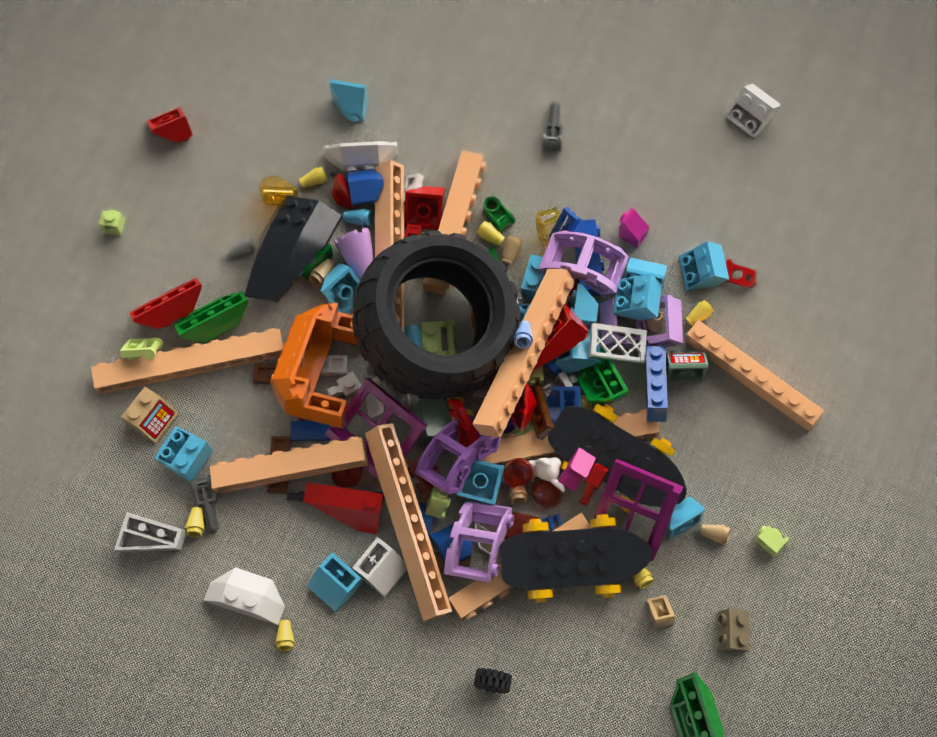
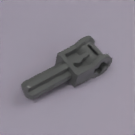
(553, 130)
(205, 498)

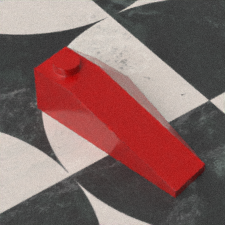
(564, 336)
(350, 506)

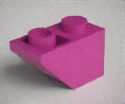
(633, 228)

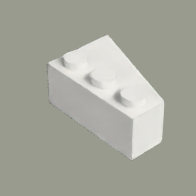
(144, 534)

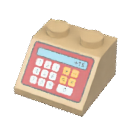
(150, 415)

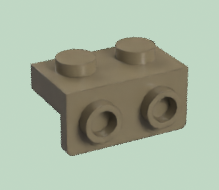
(733, 630)

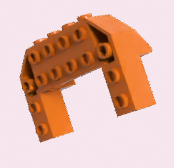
(303, 362)

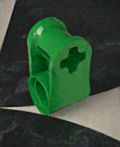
(500, 216)

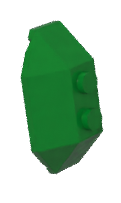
(213, 318)
(602, 382)
(695, 709)

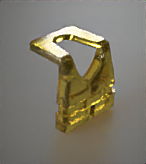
(541, 226)

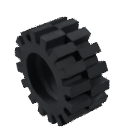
(492, 680)

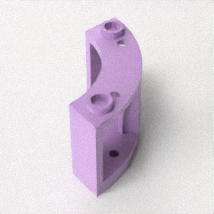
(602, 284)
(673, 333)
(480, 513)

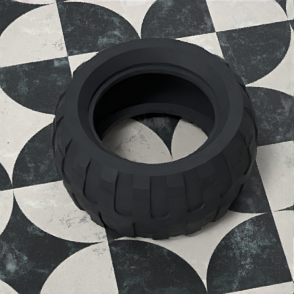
(472, 273)

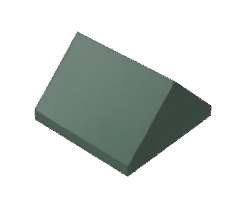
(434, 414)

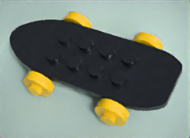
(608, 442)
(572, 558)

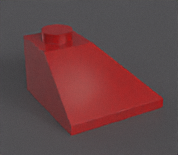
(171, 126)
(424, 207)

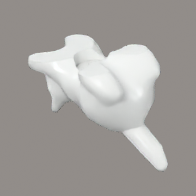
(548, 470)

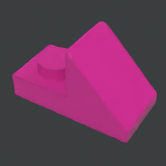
(577, 469)

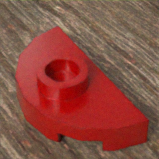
(341, 192)

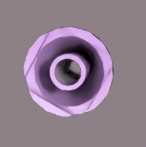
(356, 250)

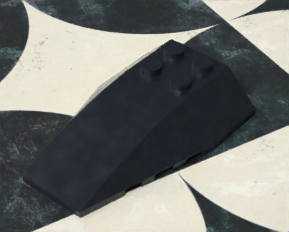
(288, 244)

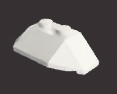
(360, 155)
(247, 595)

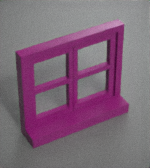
(393, 405)
(662, 518)

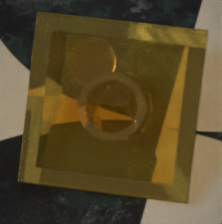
(275, 189)

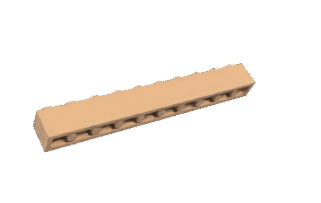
(390, 219)
(188, 361)
(519, 362)
(532, 448)
(408, 522)

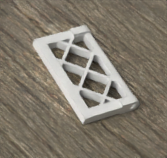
(627, 331)

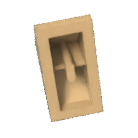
(661, 612)

